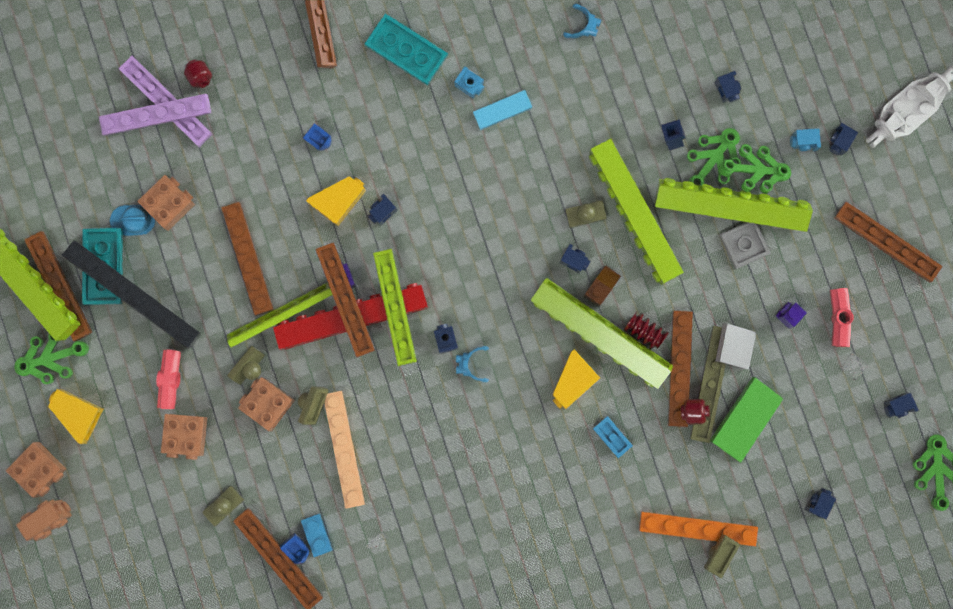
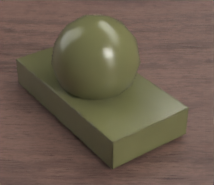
(585, 214)
(247, 366)
(311, 404)
(223, 506)
(721, 555)

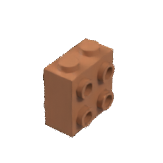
(167, 202)
(265, 403)
(184, 436)
(36, 470)
(42, 521)

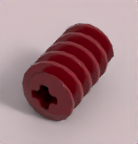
(646, 331)

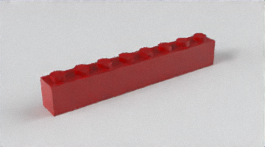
(330, 323)

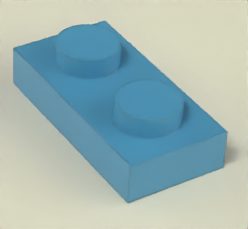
(612, 437)
(316, 535)

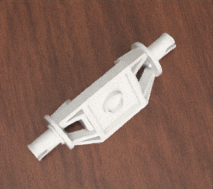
(911, 107)

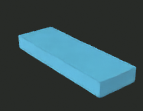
(502, 110)

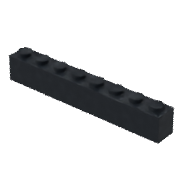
(131, 294)

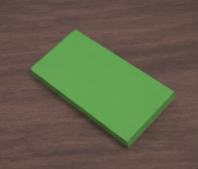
(746, 419)

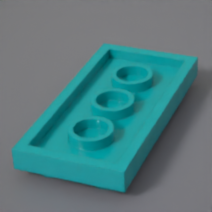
(406, 49)
(108, 246)

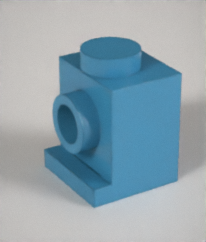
(471, 90)
(806, 139)

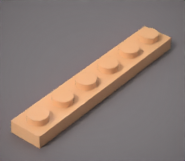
(344, 450)

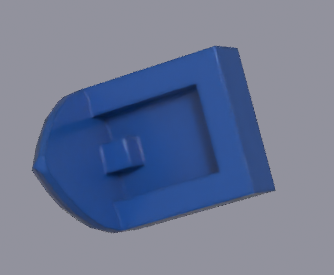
(318, 137)
(295, 549)

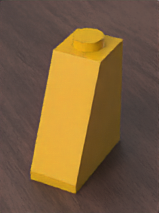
(338, 199)
(573, 381)
(75, 414)

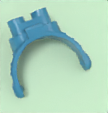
(590, 28)
(463, 364)

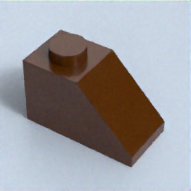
(602, 286)

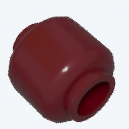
(197, 73)
(695, 411)

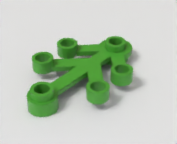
(715, 155)
(757, 169)
(47, 359)
(937, 468)

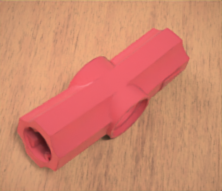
(841, 304)
(168, 379)

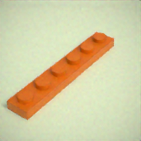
(697, 528)

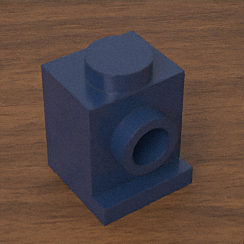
(728, 87)
(673, 134)
(842, 139)
(381, 210)
(575, 259)
(445, 346)
(900, 405)
(821, 503)

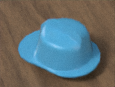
(132, 219)

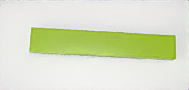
(394, 307)
(279, 314)

